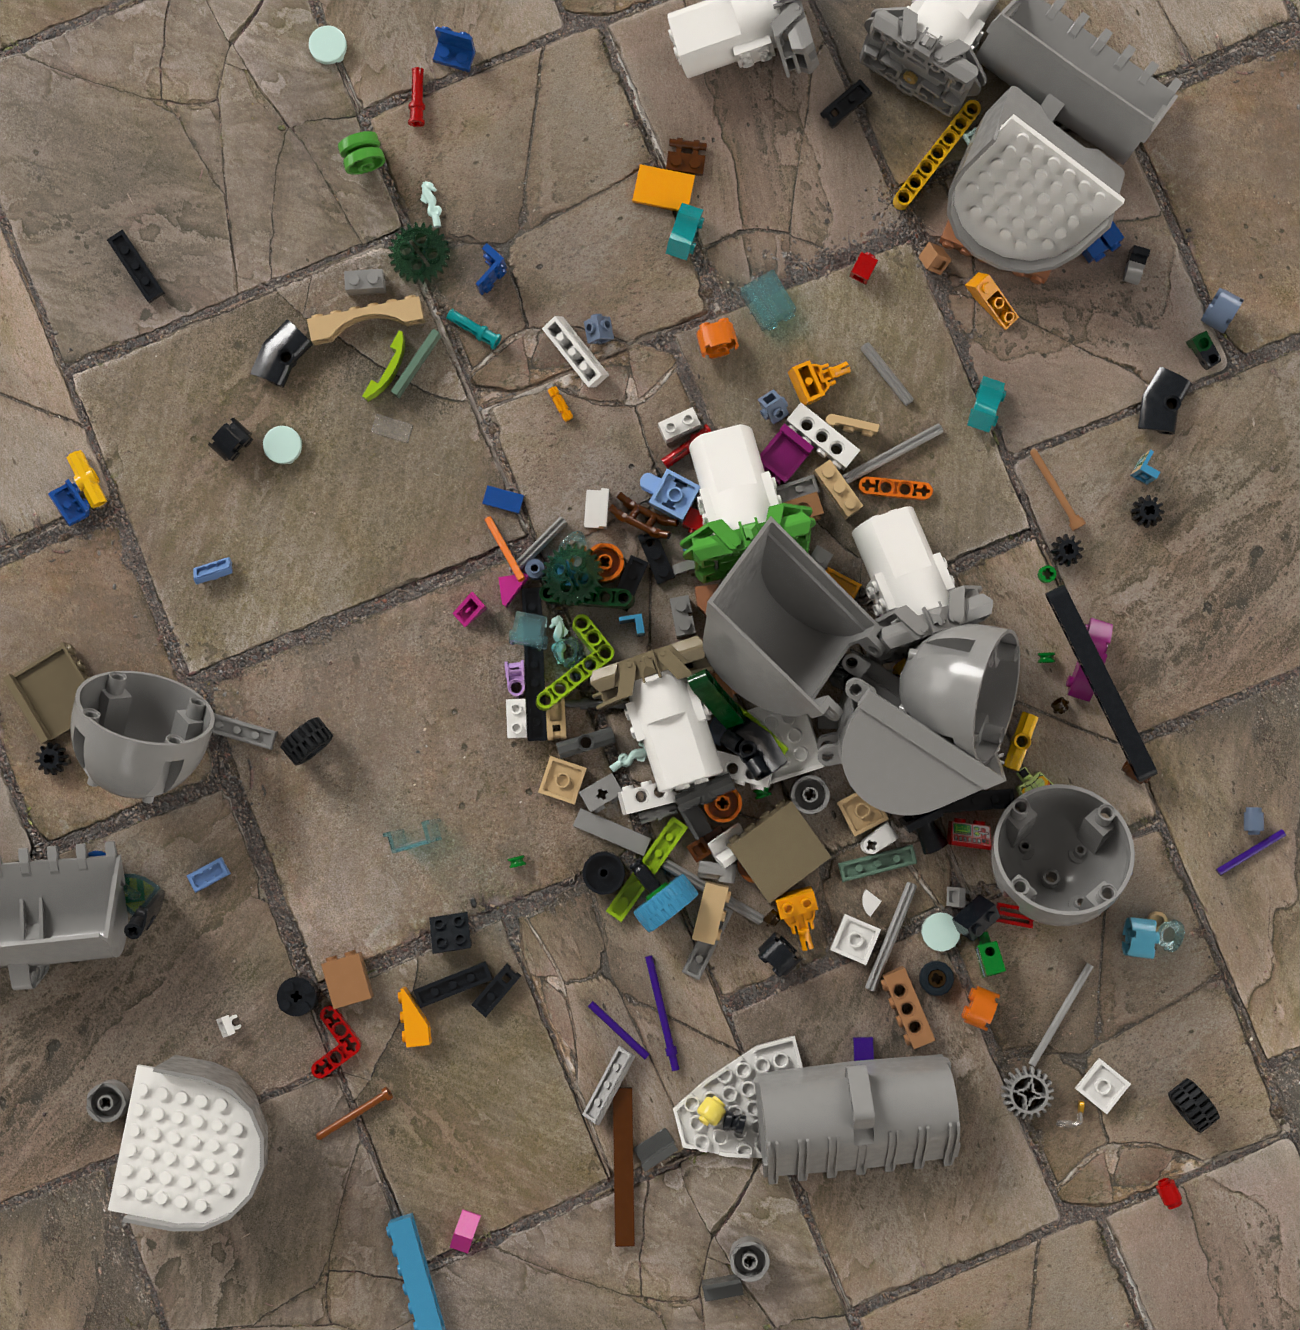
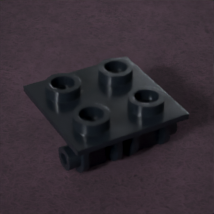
(450, 932)

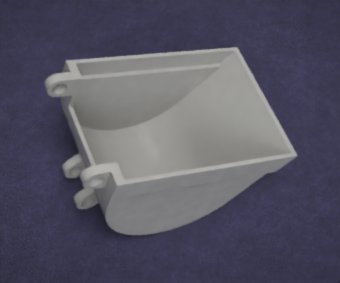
(783, 627)
(894, 757)

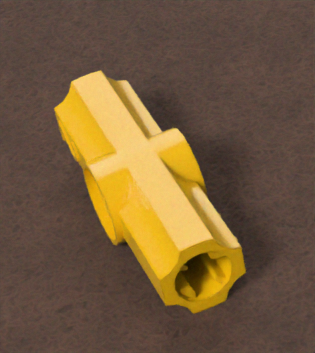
(86, 479)
(1024, 729)

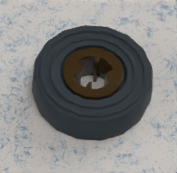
(942, 970)

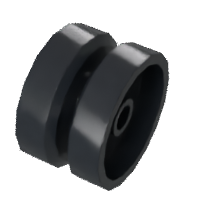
(614, 868)

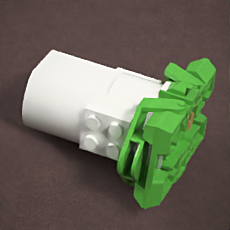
(735, 502)

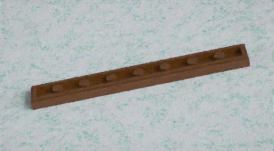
(623, 1167)

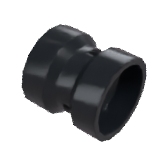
(734, 1122)

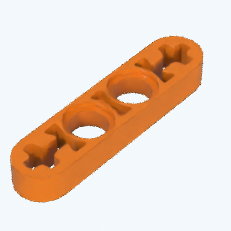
(895, 491)

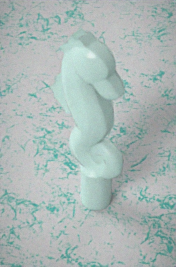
(428, 197)
(559, 632)
(626, 760)

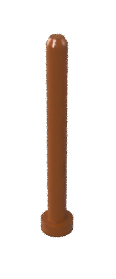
(386, 1094)

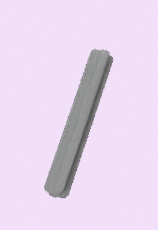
(887, 374)
(540, 543)

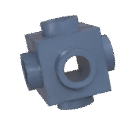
(598, 329)
(773, 407)

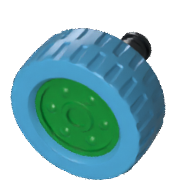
(663, 899)

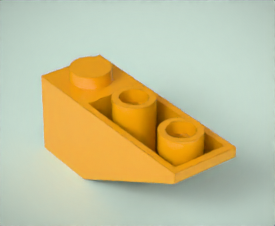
(992, 299)
(416, 1024)

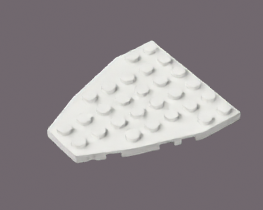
(736, 1090)

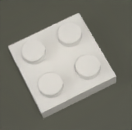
(855, 939)
(1102, 1086)

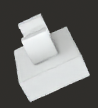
(226, 1026)

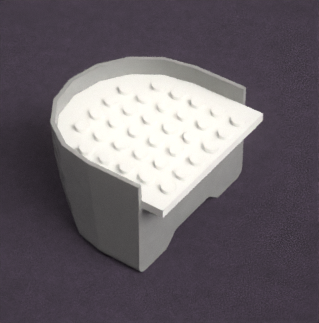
(1030, 190)
(189, 1146)

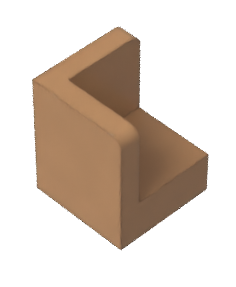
(934, 258)

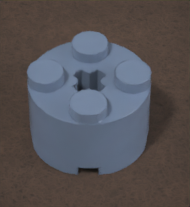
(1222, 310)

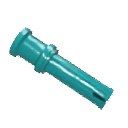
(481, 332)

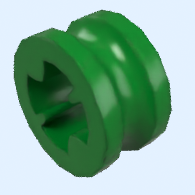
(1042, 578)
(1046, 657)
(761, 794)
(516, 861)

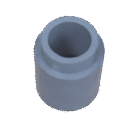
(535, 575)
(1253, 820)

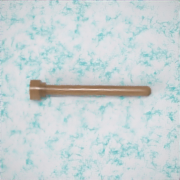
(1075, 520)

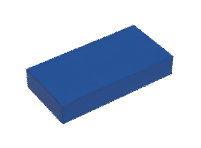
(503, 499)

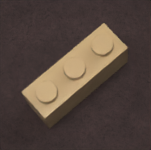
(837, 489)
(711, 913)

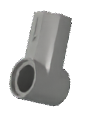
(715, 871)

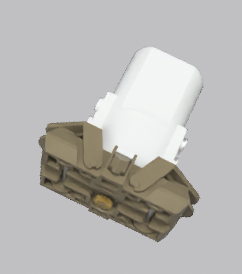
(664, 711)

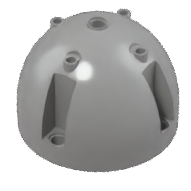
(964, 686)
(139, 732)
(1052, 828)

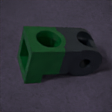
(1204, 350)

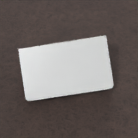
(596, 508)
(718, 847)

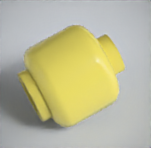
(711, 1111)

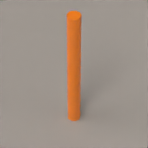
(504, 548)

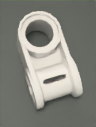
(881, 836)

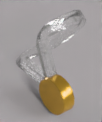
(1072, 1124)

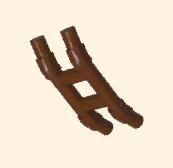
(653, 517)

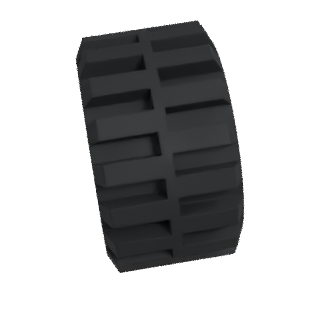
(306, 741)
(1193, 1105)

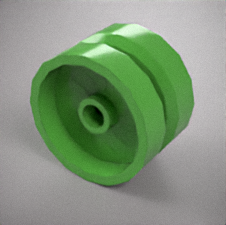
(361, 152)

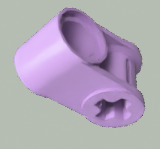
(515, 676)

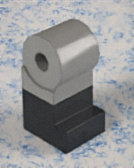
(1135, 264)

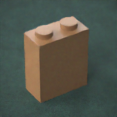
(347, 979)

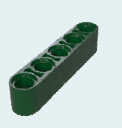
(614, 601)
(716, 699)

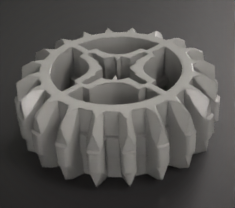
(1026, 1100)

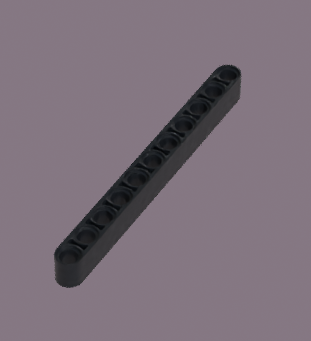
(1101, 683)

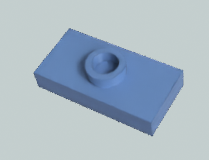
(212, 570)
(208, 874)

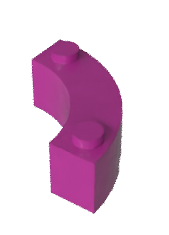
(1101, 636)

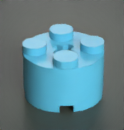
(1140, 937)

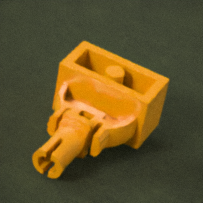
(812, 381)
(798, 909)

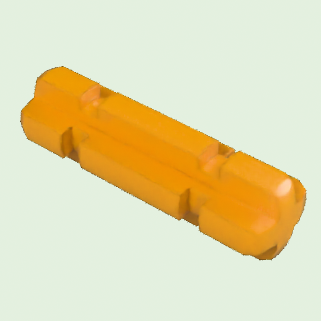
(560, 403)

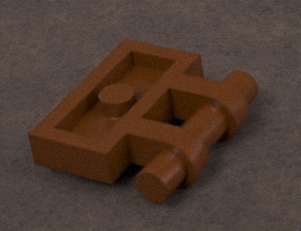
(686, 162)

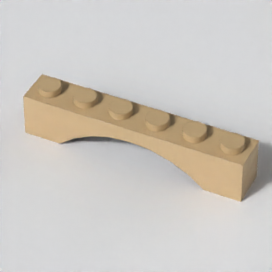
(328, 327)

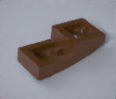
(699, 849)

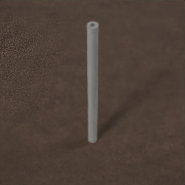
(1061, 1014)

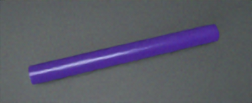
(1250, 852)
(618, 1030)

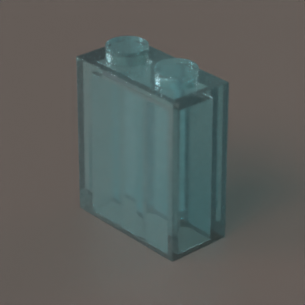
(768, 301)

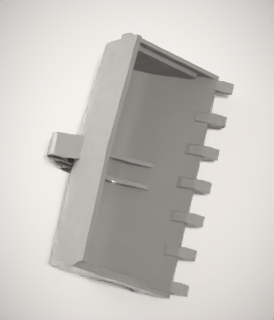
(1076, 75)
(60, 911)
(857, 1116)

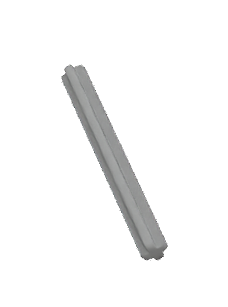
(893, 453)
(700, 883)
(891, 936)

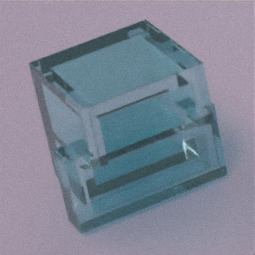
(529, 630)

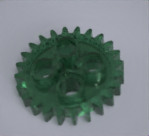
(433, 243)
(588, 566)

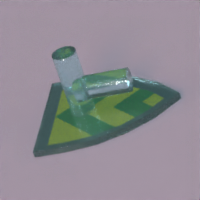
(138, 891)

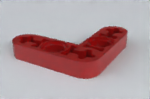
(342, 1048)

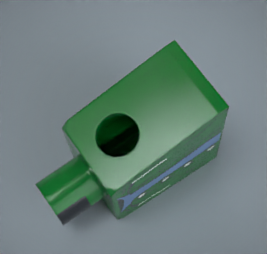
(991, 964)

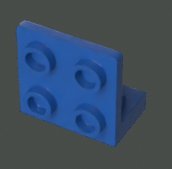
(454, 49)
(496, 270)

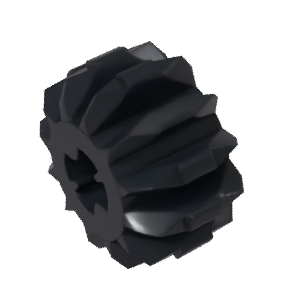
(1150, 519)
(1072, 548)
(44, 757)

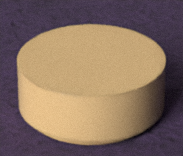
(1159, 917)

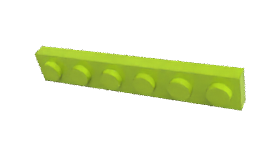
(653, 859)

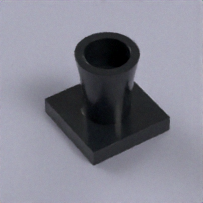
(926, 829)

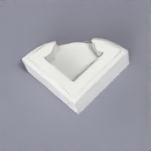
(870, 902)

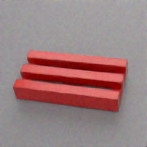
(1027, 925)

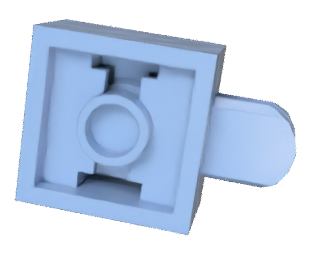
(670, 494)

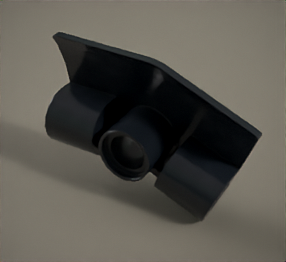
(283, 341)
(1154, 410)
(765, 754)
(144, 917)

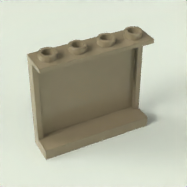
(48, 691)
(778, 850)

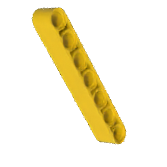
(942, 148)

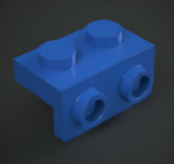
(70, 503)

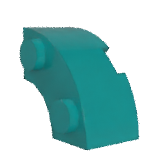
(684, 231)
(987, 401)

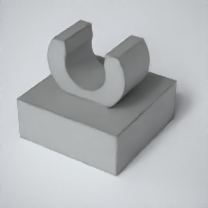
(956, 896)

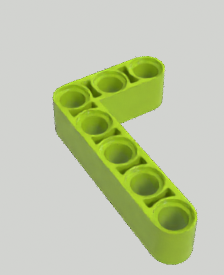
(579, 668)

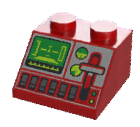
(969, 835)

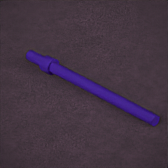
(670, 1049)

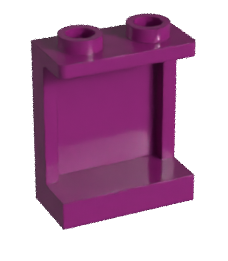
(785, 454)

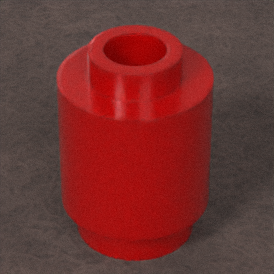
(1169, 1193)

